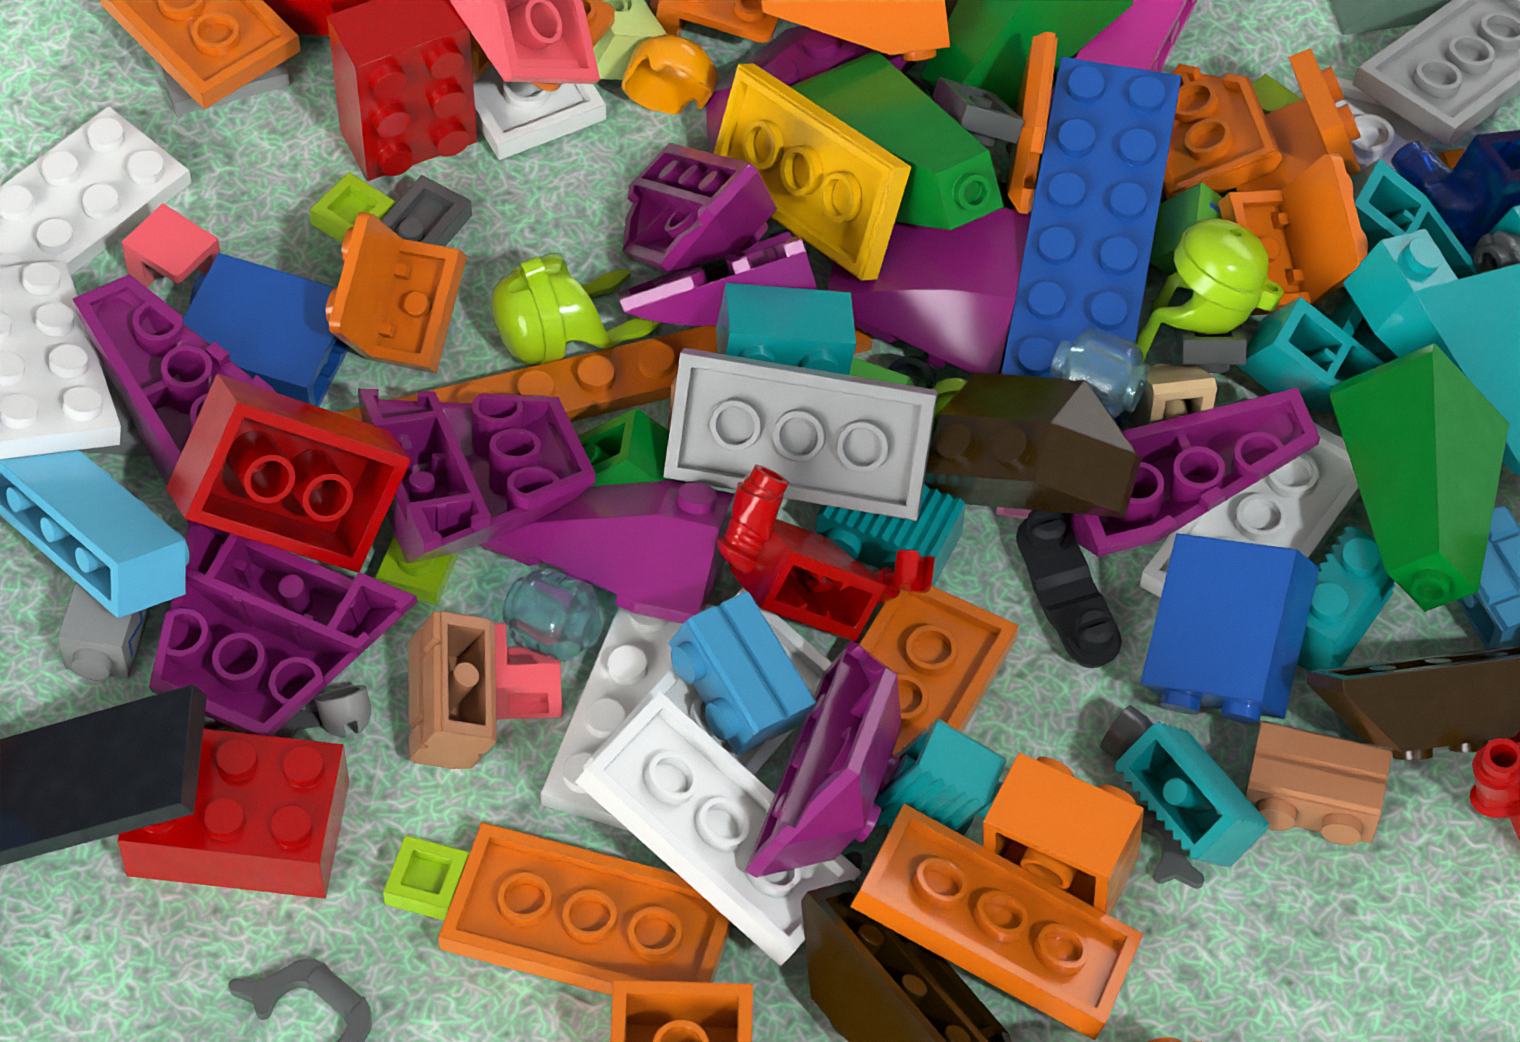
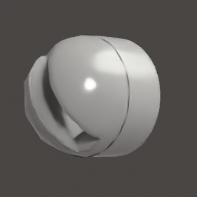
(342, 707)

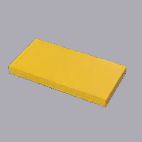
(820, 172)

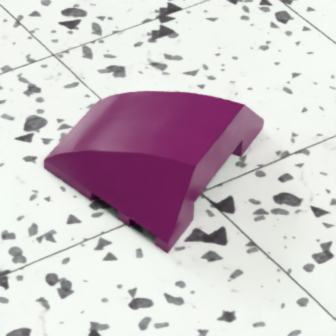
(944, 289)
(696, 296)
(477, 467)
(265, 628)

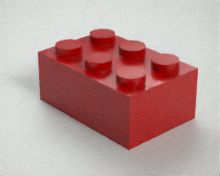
(402, 83)
(287, 473)
(260, 818)

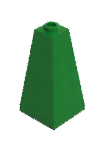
(995, 37)
(950, 169)
(1426, 470)

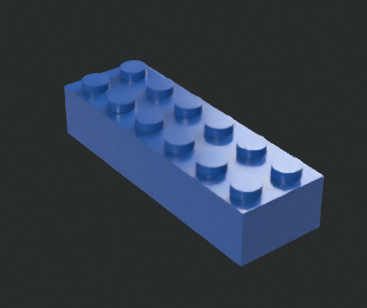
(1092, 210)

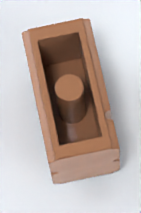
(452, 690)
(1318, 783)

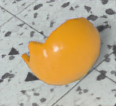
(669, 74)

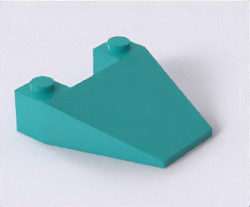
(1475, 320)
(1312, 352)

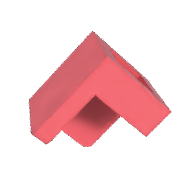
(168, 246)
(525, 681)

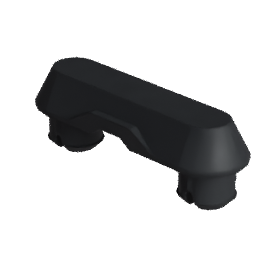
(1067, 589)

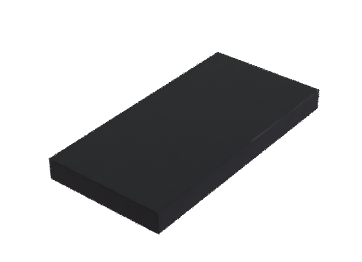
(100, 774)

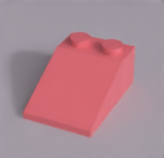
(533, 39)

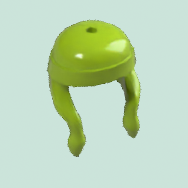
(1227, 276)
(545, 309)

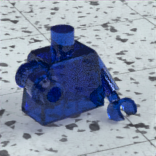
(1475, 191)

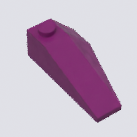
(154, 364)
(1199, 464)
(636, 540)

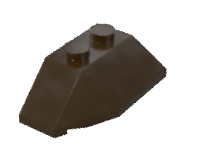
(1032, 447)
(1427, 700)
(882, 983)

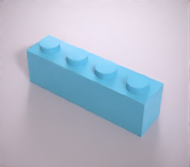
(94, 530)

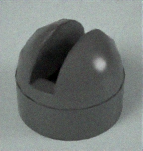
(1125, 732)

